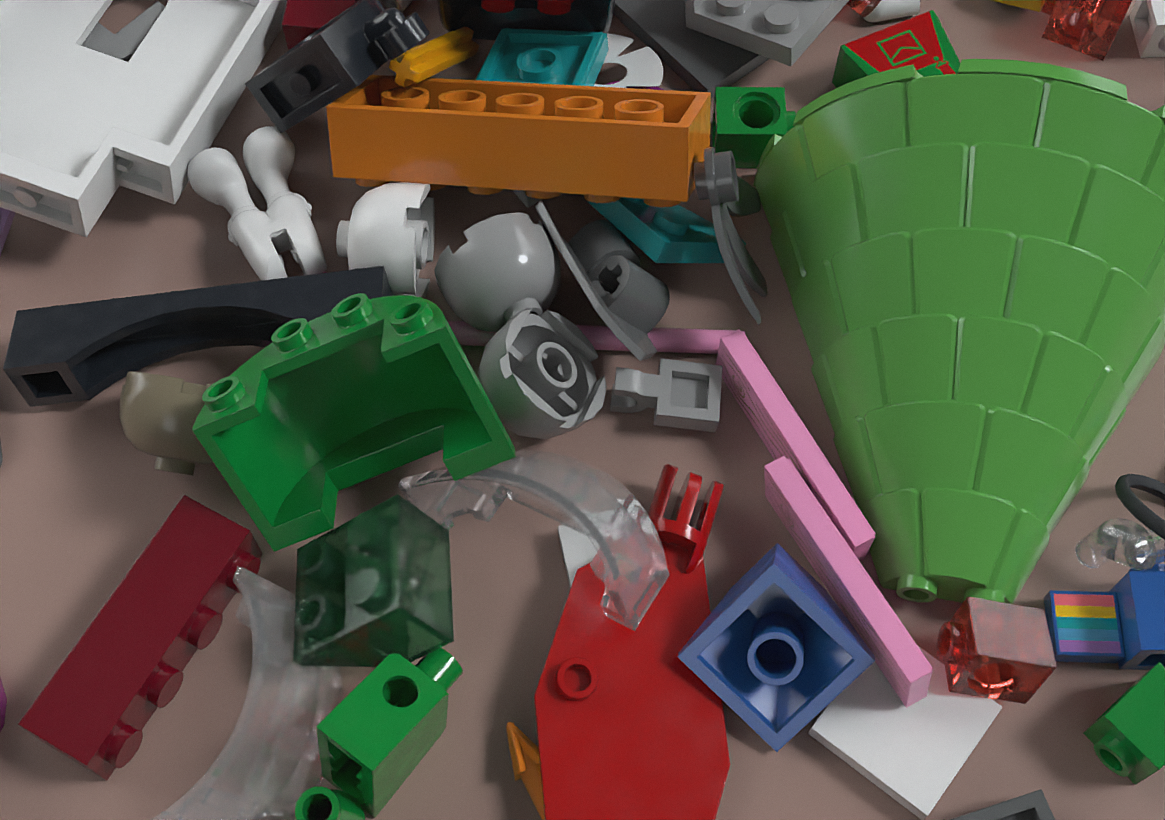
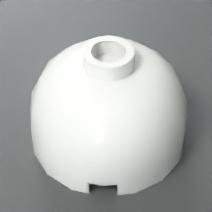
(392, 230)

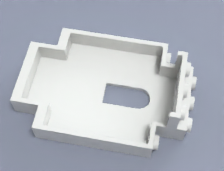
(92, 122)

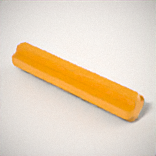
(433, 56)

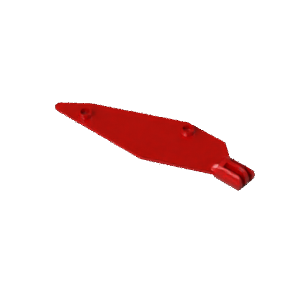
(615, 707)

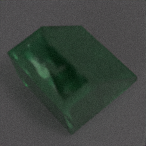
(374, 589)

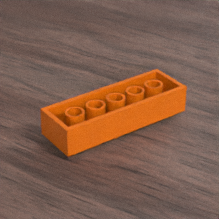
(522, 138)

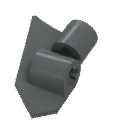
(613, 281)

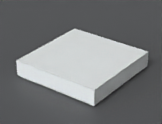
(903, 749)

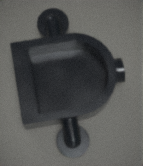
(334, 61)

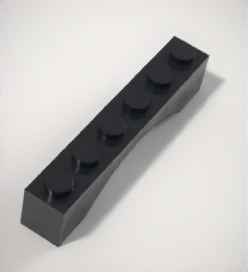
(87, 346)

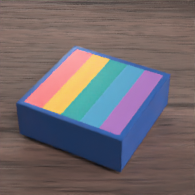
(1084, 626)

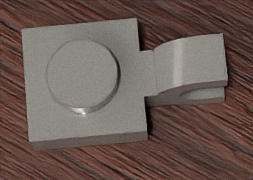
(681, 393)

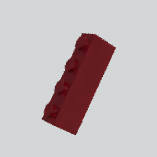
(143, 639)

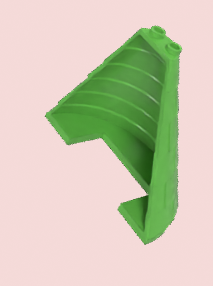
(971, 300)

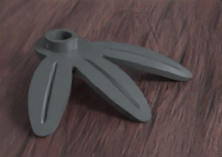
(731, 196)

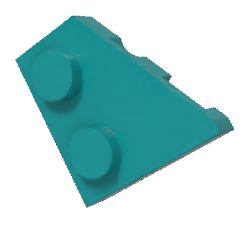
(664, 232)

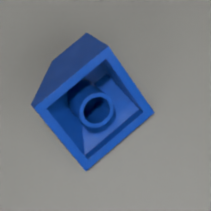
(777, 648)

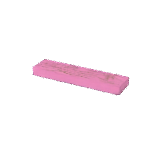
(788, 437)
(848, 581)

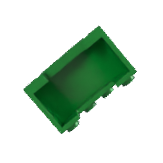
(343, 405)

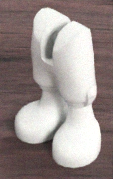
(258, 233)

